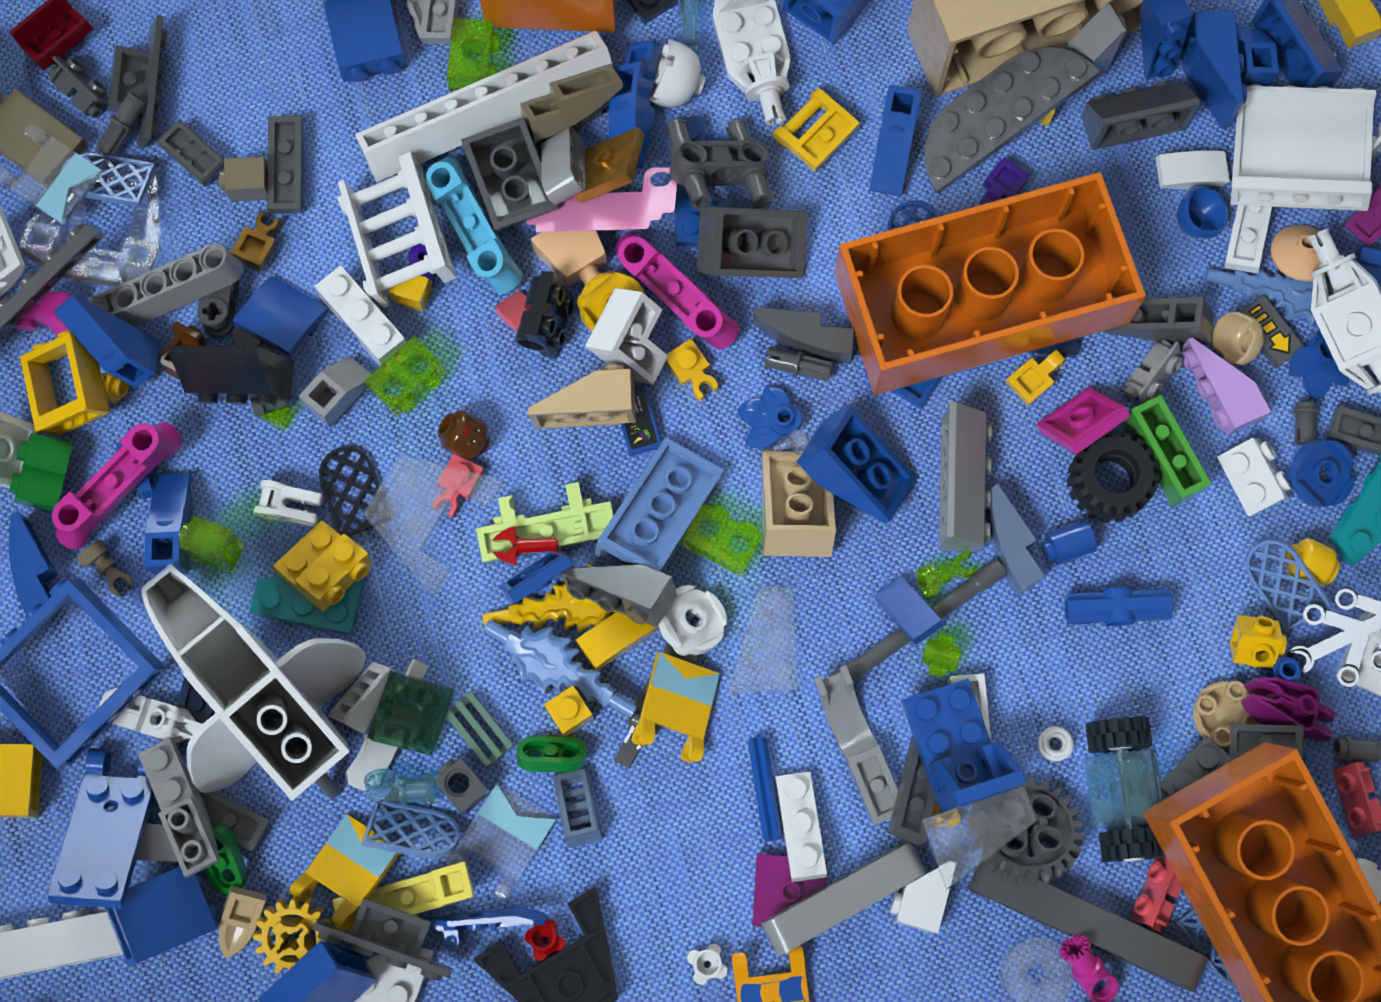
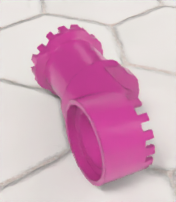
(1088, 968)

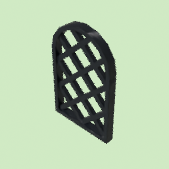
(364, 489)

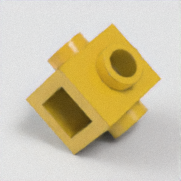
(1257, 641)

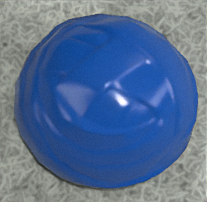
(1202, 213)

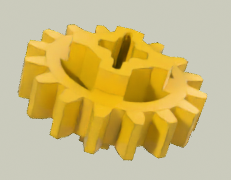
(282, 926)

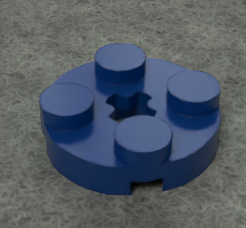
(1305, 473)

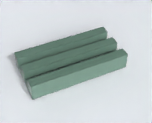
(460, 706)

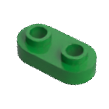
(551, 754)
(229, 858)

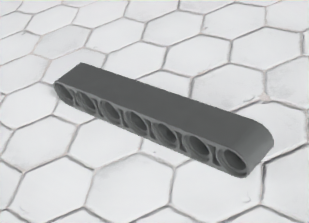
(1103, 929)

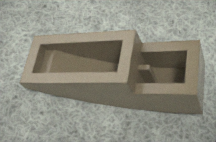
(570, 101)

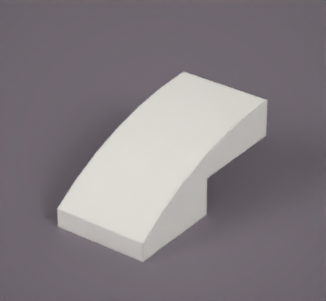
(1192, 168)

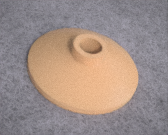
(1292, 256)

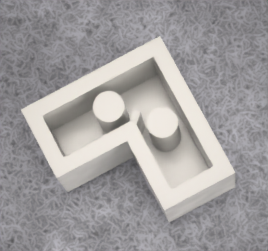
(624, 333)

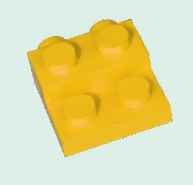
(323, 565)

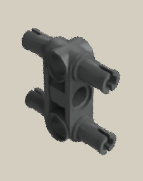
(718, 163)

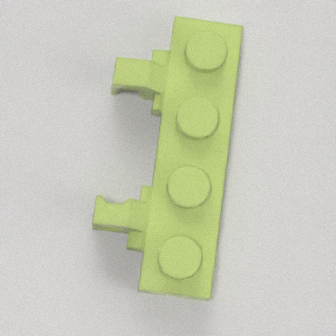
(574, 525)

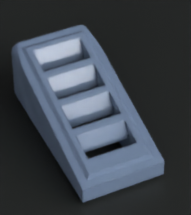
(585, 835)

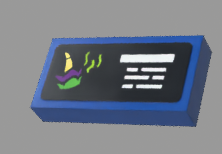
(643, 434)

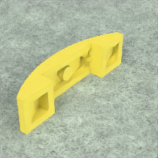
(425, 891)

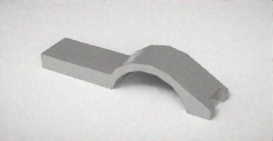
(858, 744)

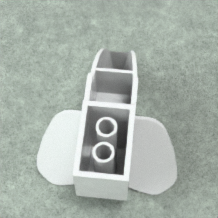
(261, 704)

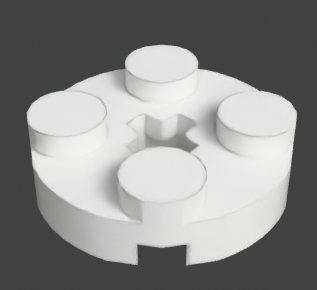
(708, 630)

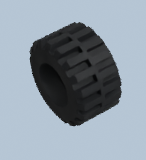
(1101, 501)

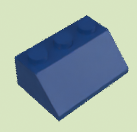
(1299, 44)

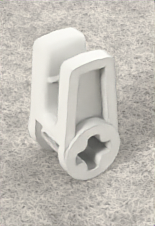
(277, 495)

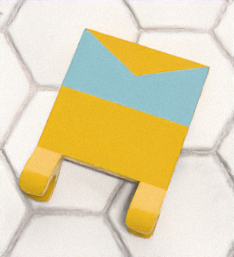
(678, 700)
(346, 870)

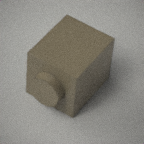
(244, 179)

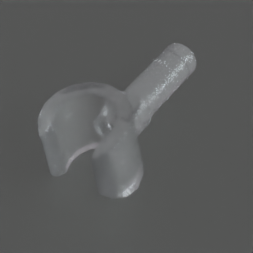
(796, 439)

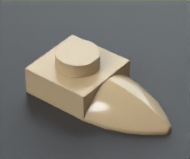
(239, 918)

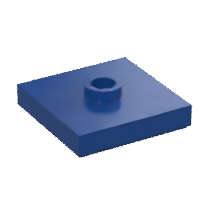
(536, 576)

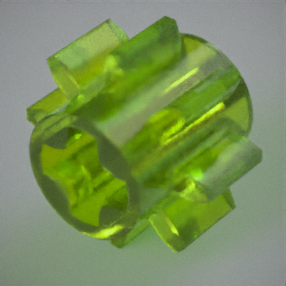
(941, 655)

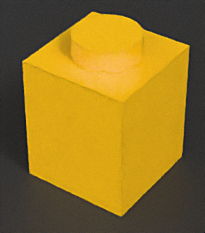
(569, 711)

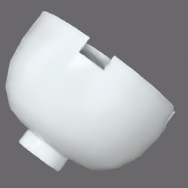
(676, 76)

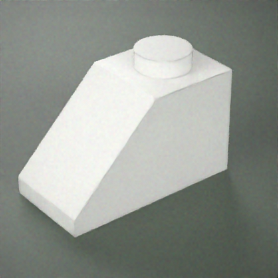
(921, 903)

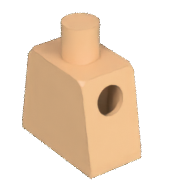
(571, 254)

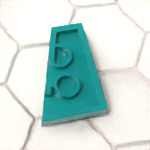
(1361, 523)
(280, 601)

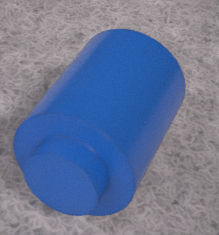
(1069, 542)

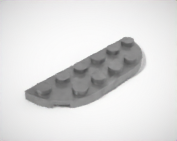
(1001, 109)

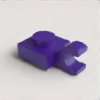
(1004, 181)

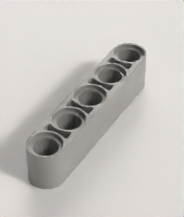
(171, 285)
(844, 898)

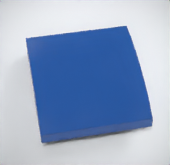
(280, 315)

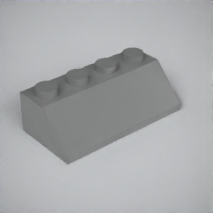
(963, 479)

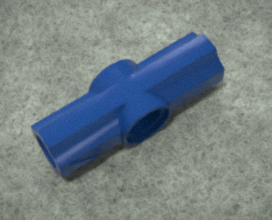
(1118, 606)

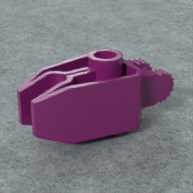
(1288, 703)

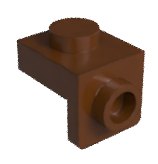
(183, 337)

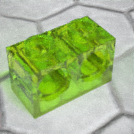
(398, 372)
(718, 547)

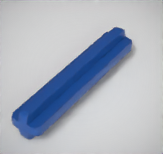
(764, 789)

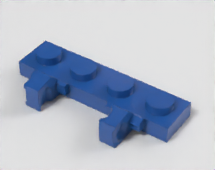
(685, 216)

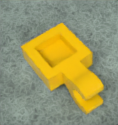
(1033, 378)

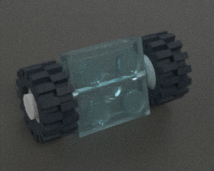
(1123, 787)

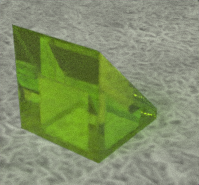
(279, 418)

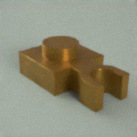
(256, 245)

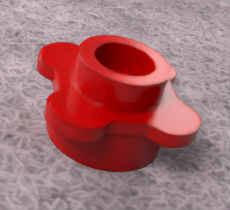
(537, 933)

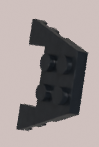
(572, 975)

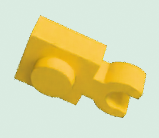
(689, 366)

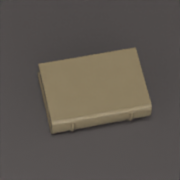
(16, 114)

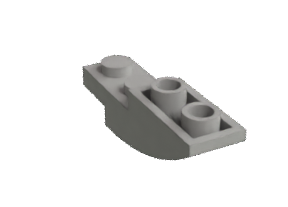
(181, 807)

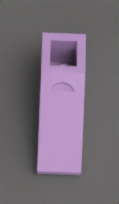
(1230, 393)

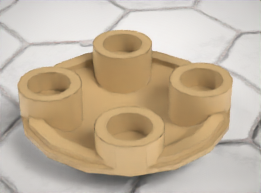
(1218, 708)

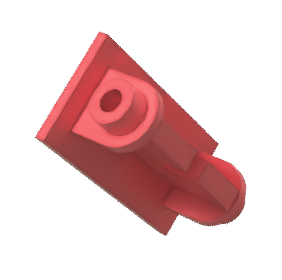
(1353, 785)
(1151, 906)

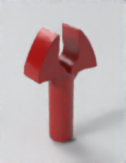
(522, 545)

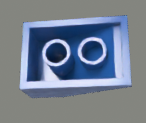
(857, 465)

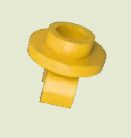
(114, 388)

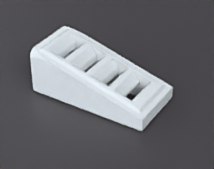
(362, 699)

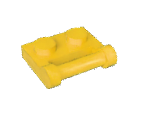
(823, 136)

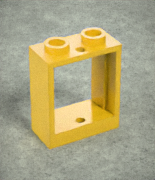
(87, 379)

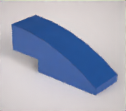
(29, 564)

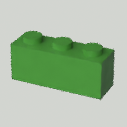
(1179, 467)

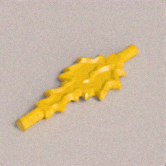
(552, 606)

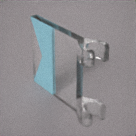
(54, 178)
(505, 835)

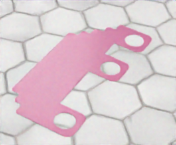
(612, 210)

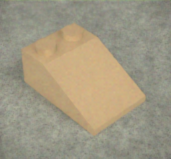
(594, 400)
(795, 509)

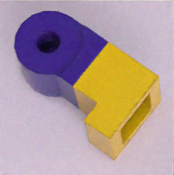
(417, 290)

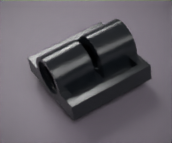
(546, 315)

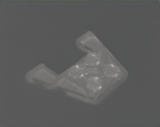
(412, 505)

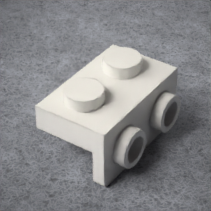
(1255, 475)

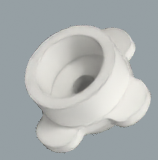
(702, 973)

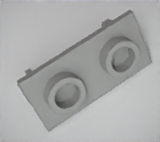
(1163, 362)

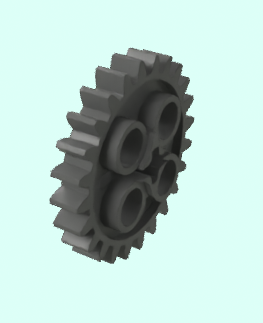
(1055, 828)

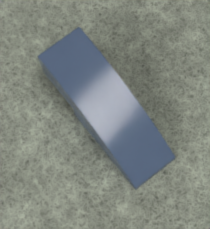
(1011, 543)

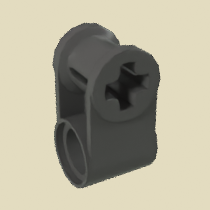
(218, 310)

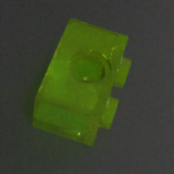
(470, 38)
(211, 544)

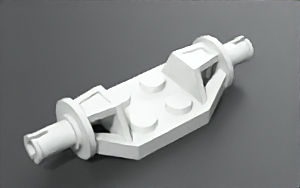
(754, 44)
(1349, 316)

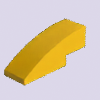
(1355, 19)
(612, 638)

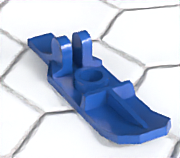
(453, 923)

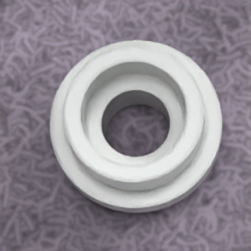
(1064, 738)

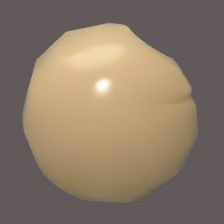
(1237, 338)

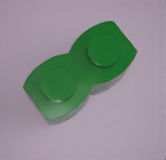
(41, 472)

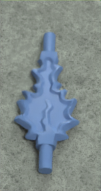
(1289, 293)
(550, 662)

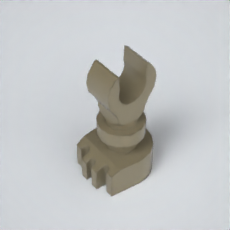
(96, 555)

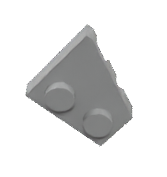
(434, 19)

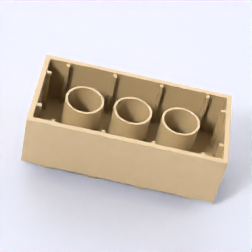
(971, 38)

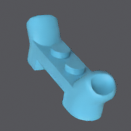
(484, 247)

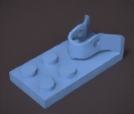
(659, 507)

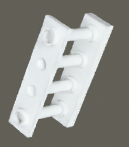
(427, 233)

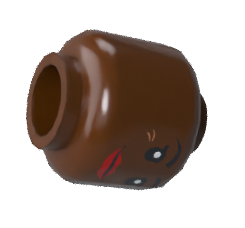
(463, 434)

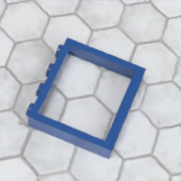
(149, 669)

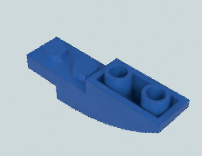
(631, 105)

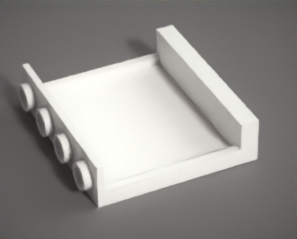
(1304, 148)

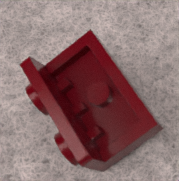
(50, 31)

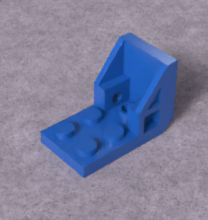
(957, 747)

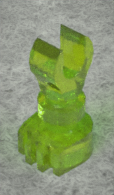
(931, 578)

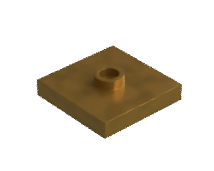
(611, 164)

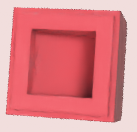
(511, 310)

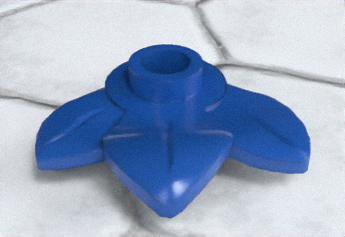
(1316, 368)
(765, 417)

